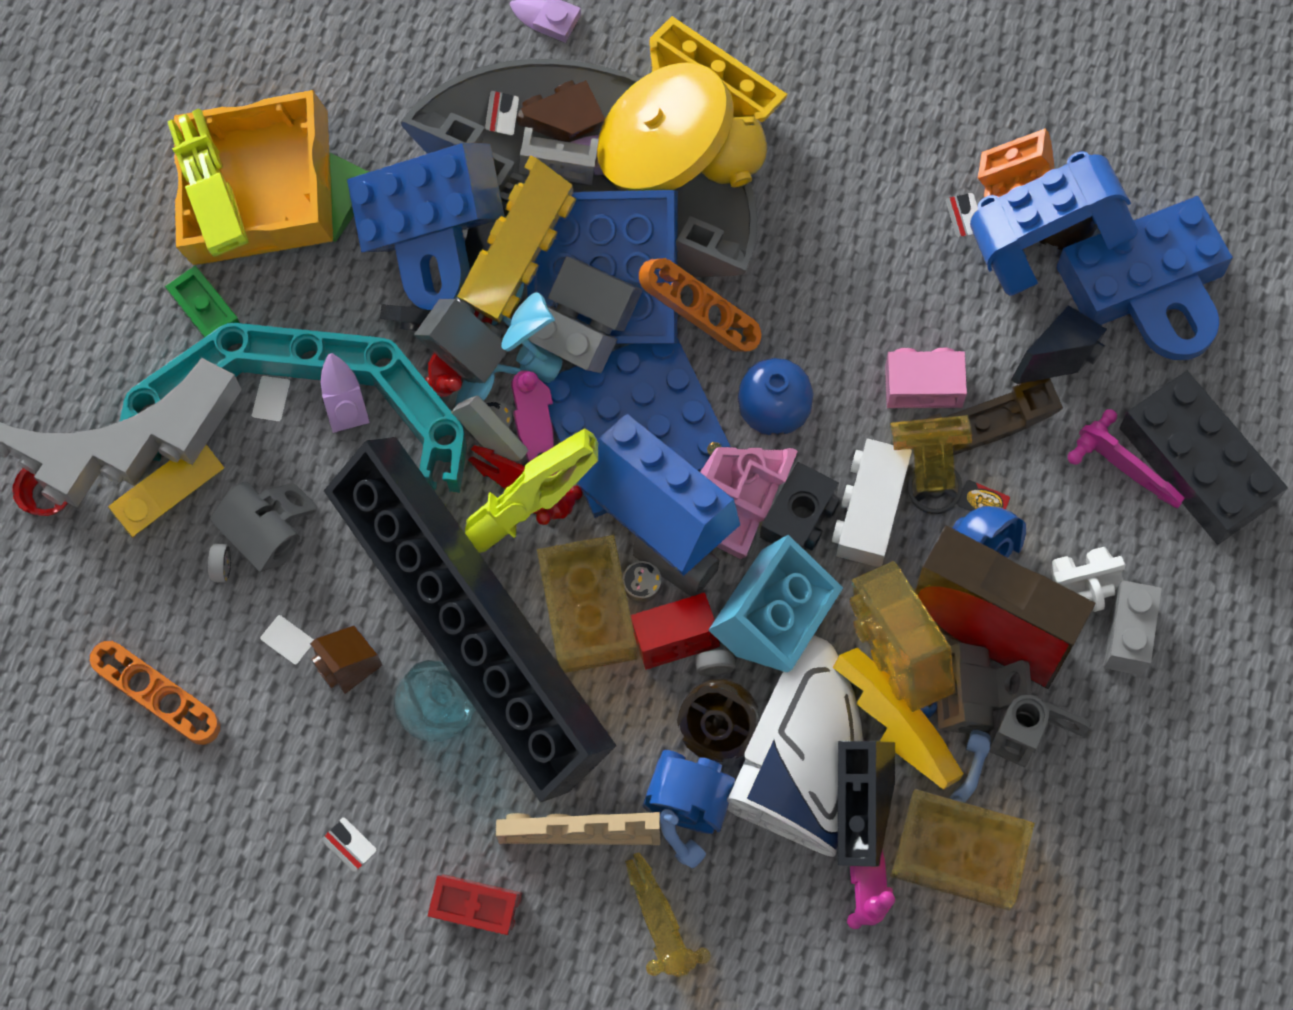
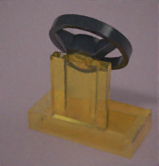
(933, 456)

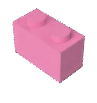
(925, 378)

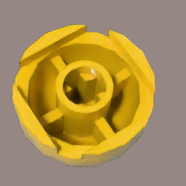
(740, 155)

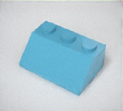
(776, 606)

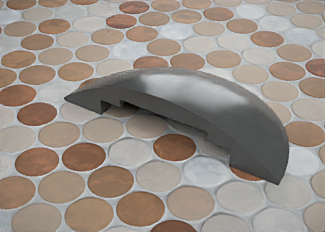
(713, 218)

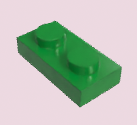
(200, 301)

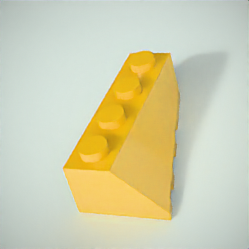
(518, 241)

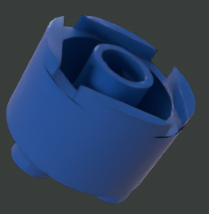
(690, 790)

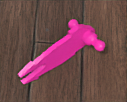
(532, 413)
(1097, 438)
(871, 895)

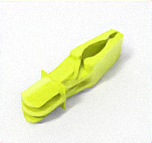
(208, 191)
(533, 490)

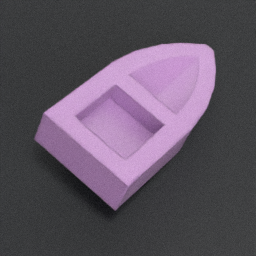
(548, 17)
(342, 395)

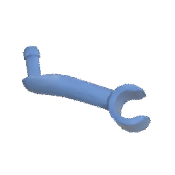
(979, 743)
(687, 854)

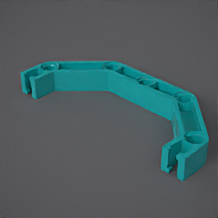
(279, 353)

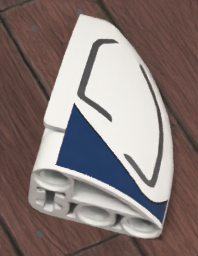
(793, 754)

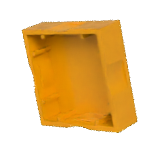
(278, 172)

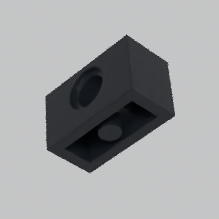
(802, 489)

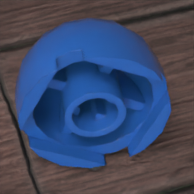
(775, 396)
(994, 528)

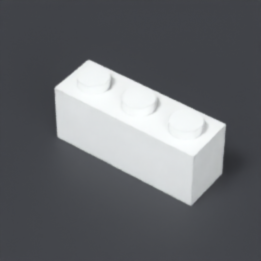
(871, 503)

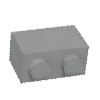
(575, 341)
(1132, 628)

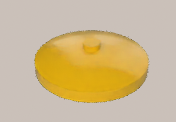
(665, 128)

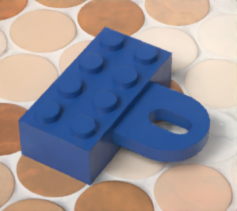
(422, 211)
(1152, 274)

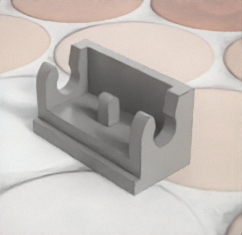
(567, 159)

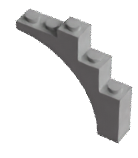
(122, 451)

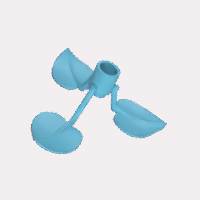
(526, 321)

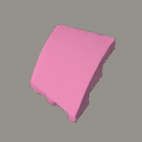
(752, 481)

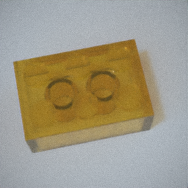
(587, 604)
(902, 637)
(962, 849)

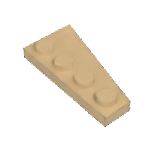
(589, 829)

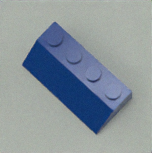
(659, 495)

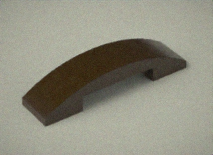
(1009, 413)

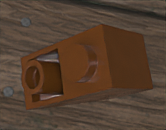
(564, 115)
(344, 658)

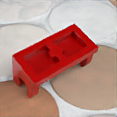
(674, 631)
(474, 904)

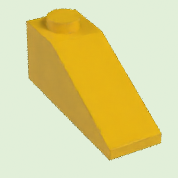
(163, 491)

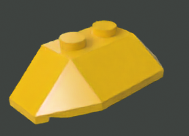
(750, 92)

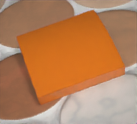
(1016, 163)

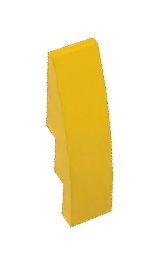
(911, 731)

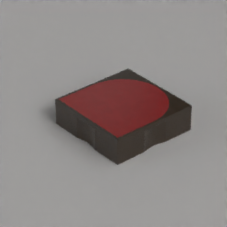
(1000, 605)

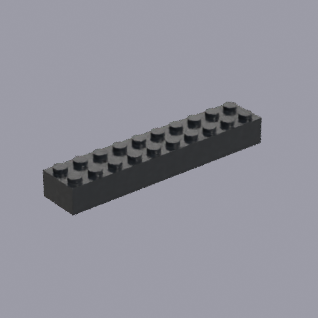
(469, 619)

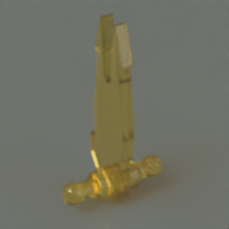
(662, 924)

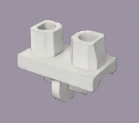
(1094, 580)

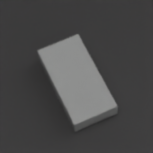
(489, 429)

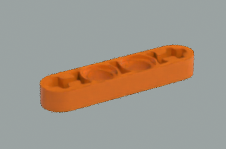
(702, 301)
(155, 692)

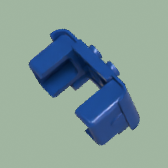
(1045, 207)

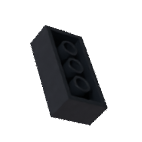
(1203, 457)

